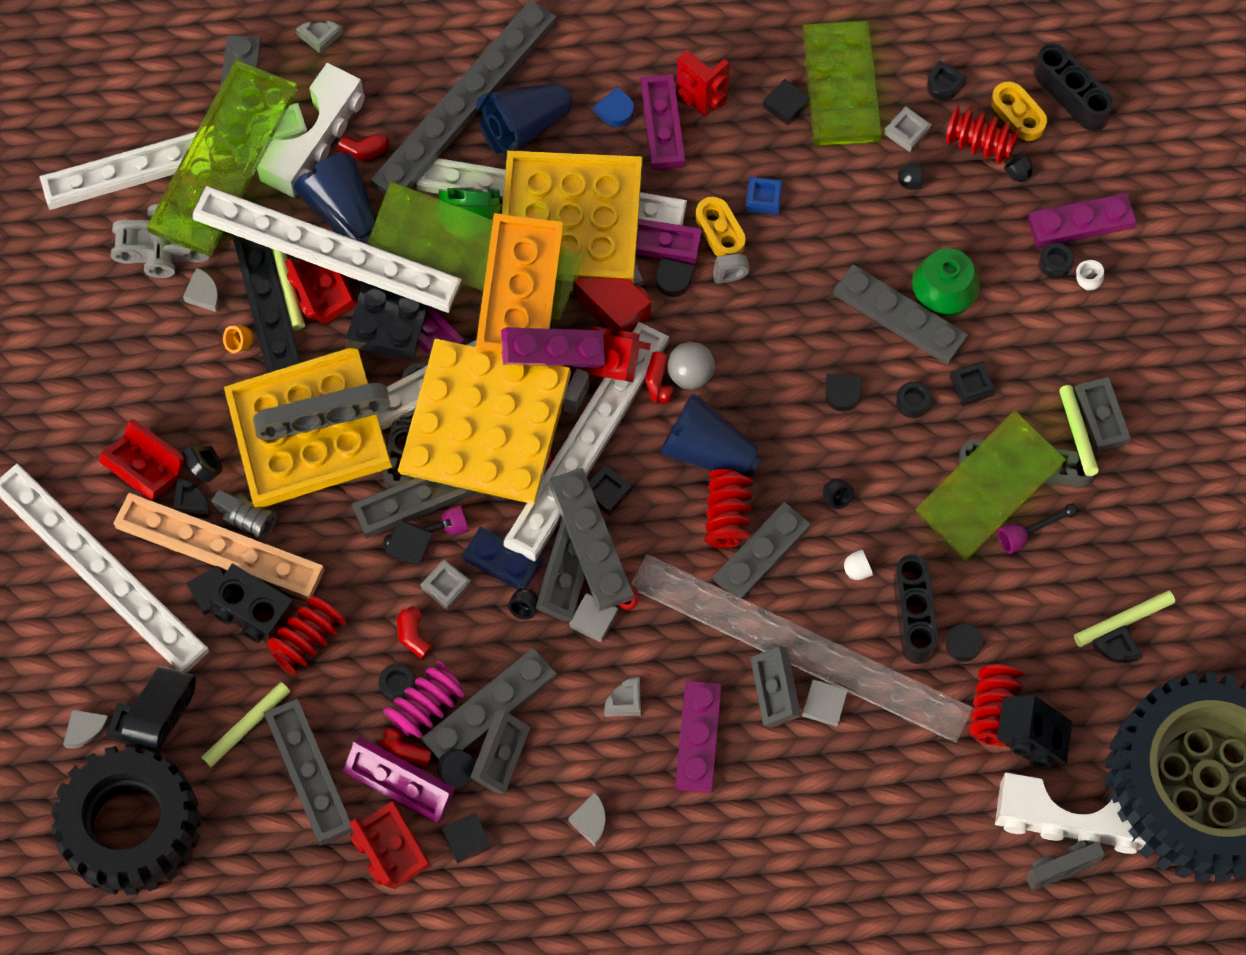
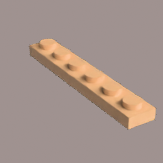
(218, 546)

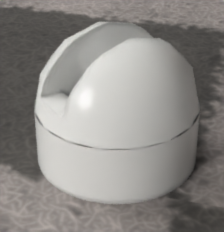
(1085, 273)
(857, 566)

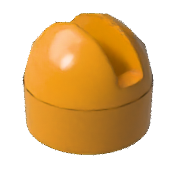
(237, 338)

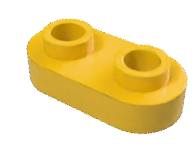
(1022, 111)
(721, 230)

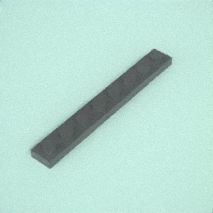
(459, 104)

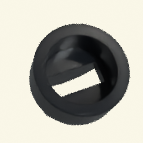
(1019, 168)
(910, 176)
(843, 499)
(519, 599)

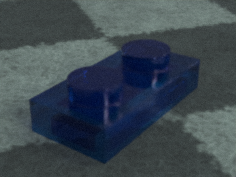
(488, 554)

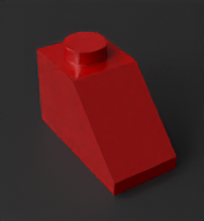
(614, 302)

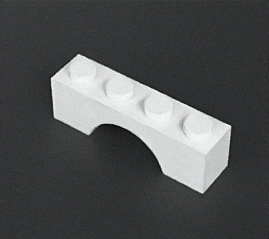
(336, 98)
(1027, 806)

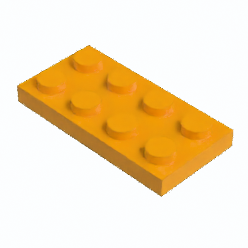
(518, 277)

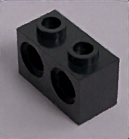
(257, 598)
(1034, 730)

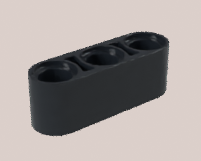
(1076, 101)
(918, 593)
(158, 708)

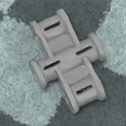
(149, 248)

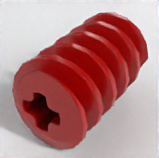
(981, 135)
(726, 508)
(304, 633)
(994, 684)

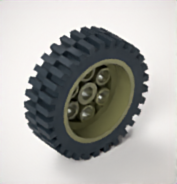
(1159, 736)

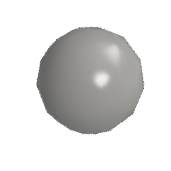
(691, 365)

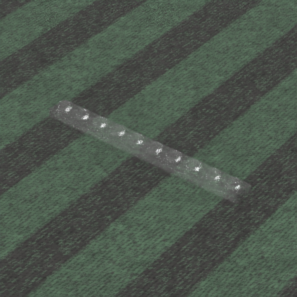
(805, 648)

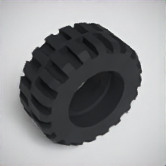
(100, 782)

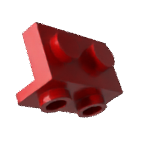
(701, 86)
(322, 291)
(619, 355)
(143, 461)
(389, 846)

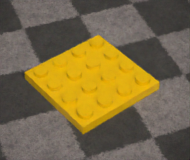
(591, 196)
(484, 422)
(311, 459)

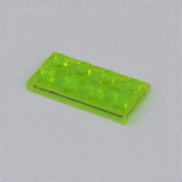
(841, 83)
(990, 485)

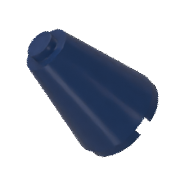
(521, 114)
(339, 196)
(709, 440)

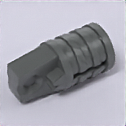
(243, 514)

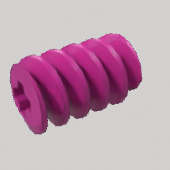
(425, 701)

